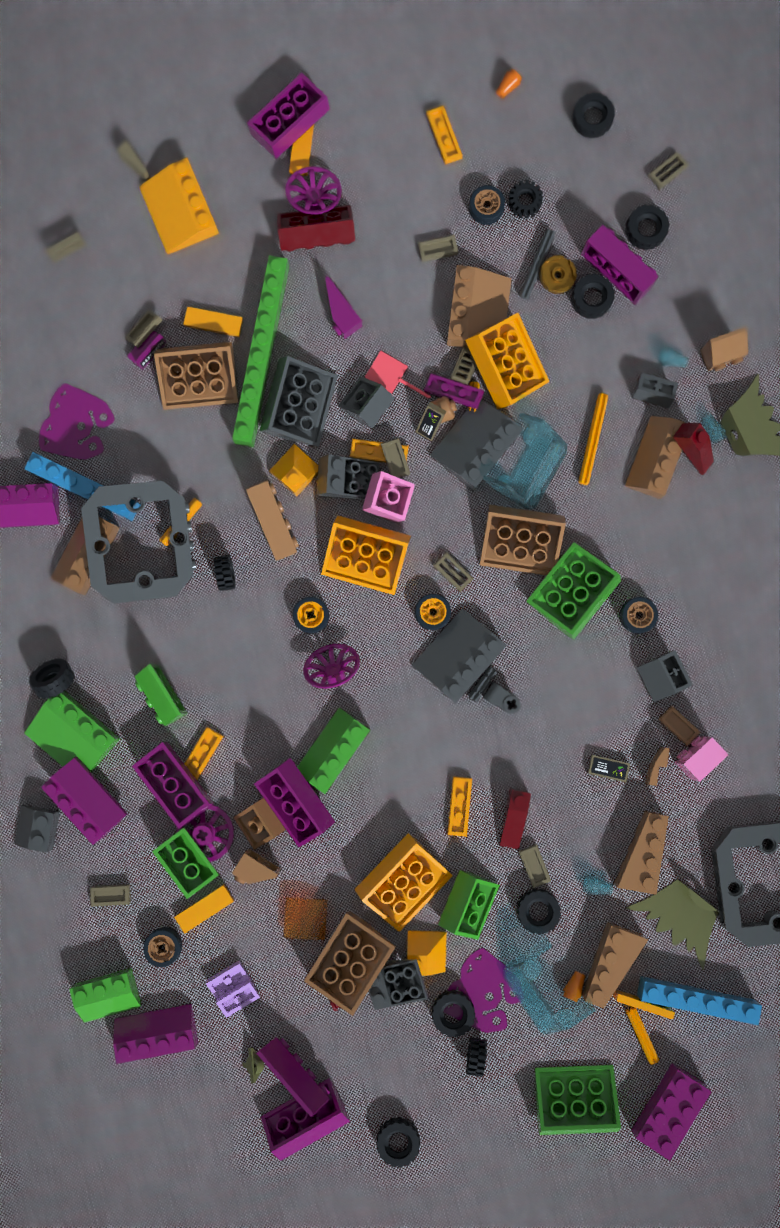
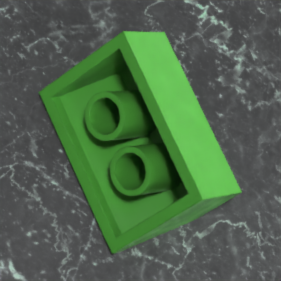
(159, 694)
(185, 863)
(468, 905)
(105, 995)

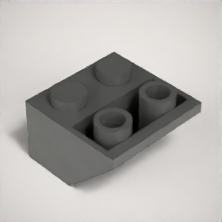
(664, 676)

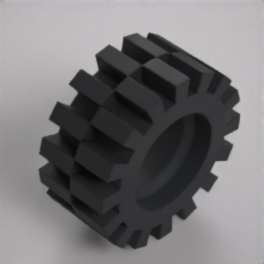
(525, 210)
(224, 573)
(476, 1057)

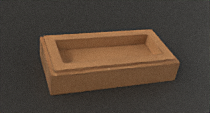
(679, 725)

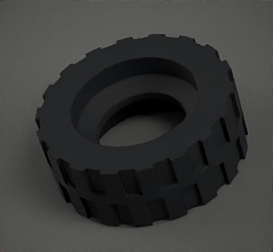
(603, 104)
(647, 212)
(601, 284)
(61, 676)
(549, 922)
(442, 1024)
(398, 1158)

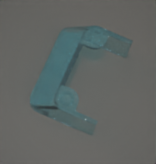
(535, 466)
(520, 976)

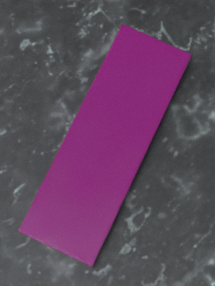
(454, 390)

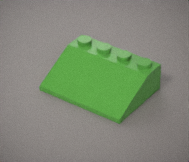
(574, 590)
(71, 731)
(576, 1100)

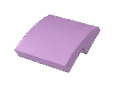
(232, 988)

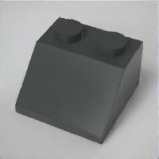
(366, 401)
(37, 828)

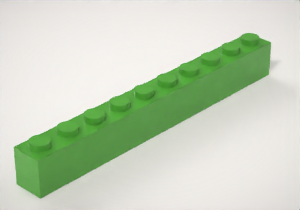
(261, 351)

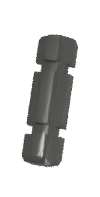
(482, 684)

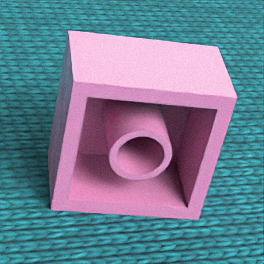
(388, 497)
(700, 757)

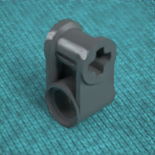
(499, 696)

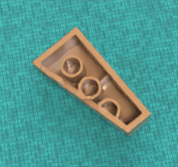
(271, 519)
(644, 856)
(611, 963)

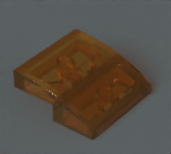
(305, 918)

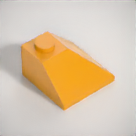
(295, 470)
(428, 949)

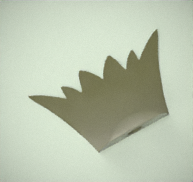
(752, 425)
(684, 913)

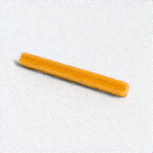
(593, 439)

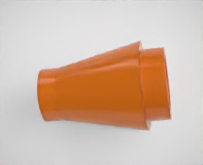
(509, 82)
(574, 987)

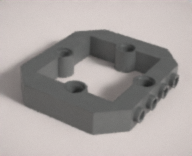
(132, 590)
(739, 836)

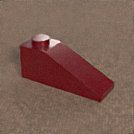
(696, 445)
(515, 818)

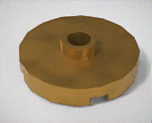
(565, 270)

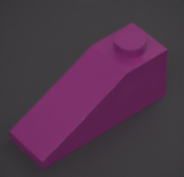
(343, 315)

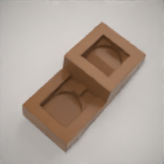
(659, 760)

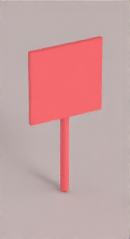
(389, 373)

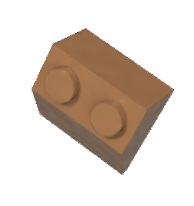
(725, 350)
(259, 823)
(254, 868)

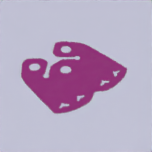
(64, 420)
(475, 984)

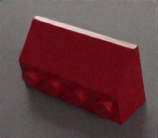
(311, 230)

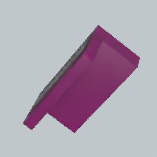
(145, 353)

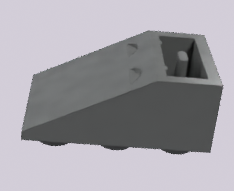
(344, 477)
(398, 984)

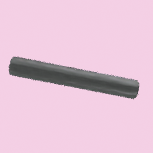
(536, 265)

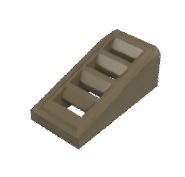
(130, 157)
(454, 376)

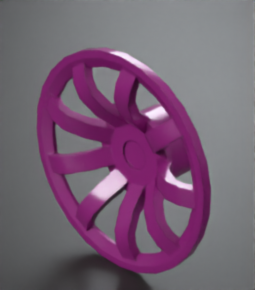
(313, 194)
(334, 670)
(205, 833)

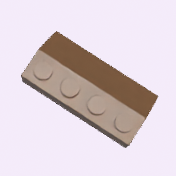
(655, 458)
(73, 566)

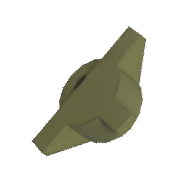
(253, 1065)

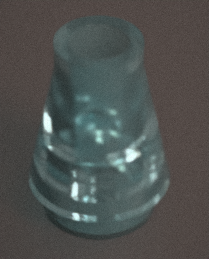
(672, 358)
(714, 429)
(595, 886)

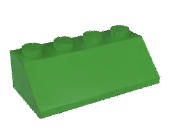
(332, 750)

